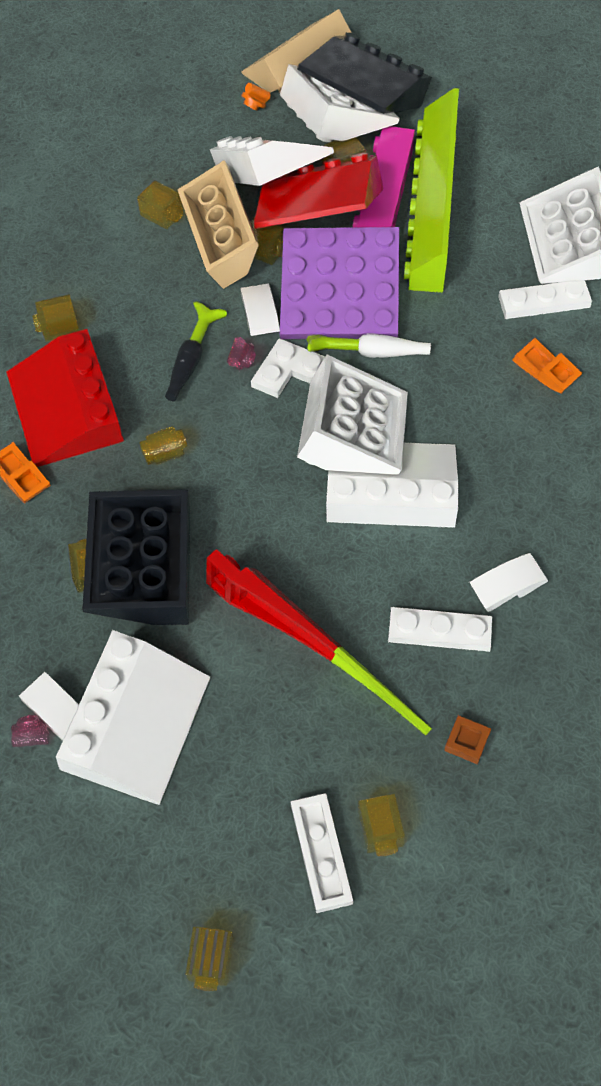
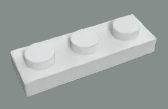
(544, 299)
(440, 629)
(321, 853)

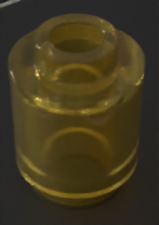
(163, 445)

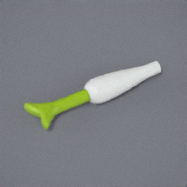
(370, 345)

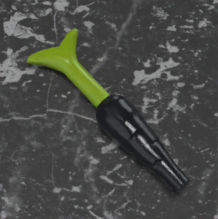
(191, 350)

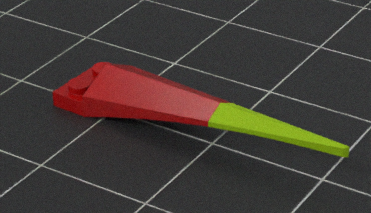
(259, 597)

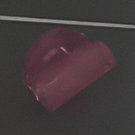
(241, 354)
(29, 732)

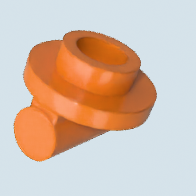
(255, 96)

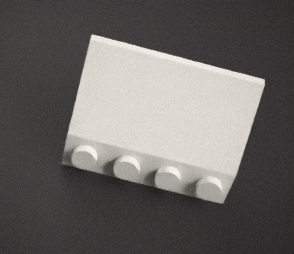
(329, 111)
(261, 160)
(566, 229)
(353, 421)
(418, 496)
(133, 719)

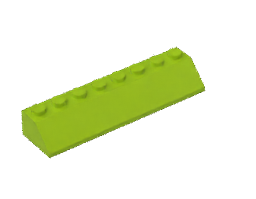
(434, 195)

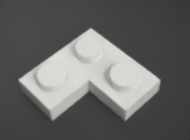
(283, 363)

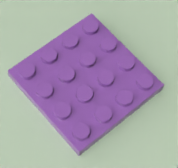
(339, 282)

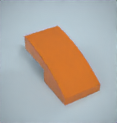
(552, 371)
(21, 474)

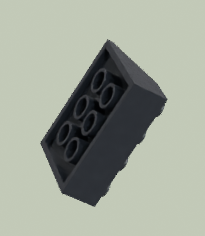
(367, 74)
(138, 556)

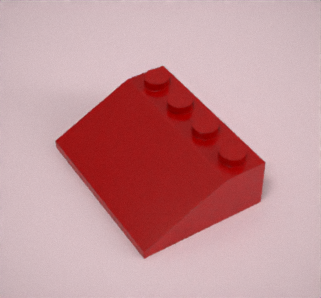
(320, 191)
(64, 400)

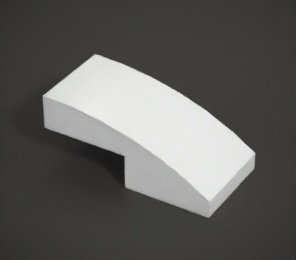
(260, 309)
(508, 580)
(50, 704)

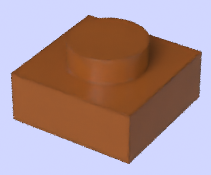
(467, 739)

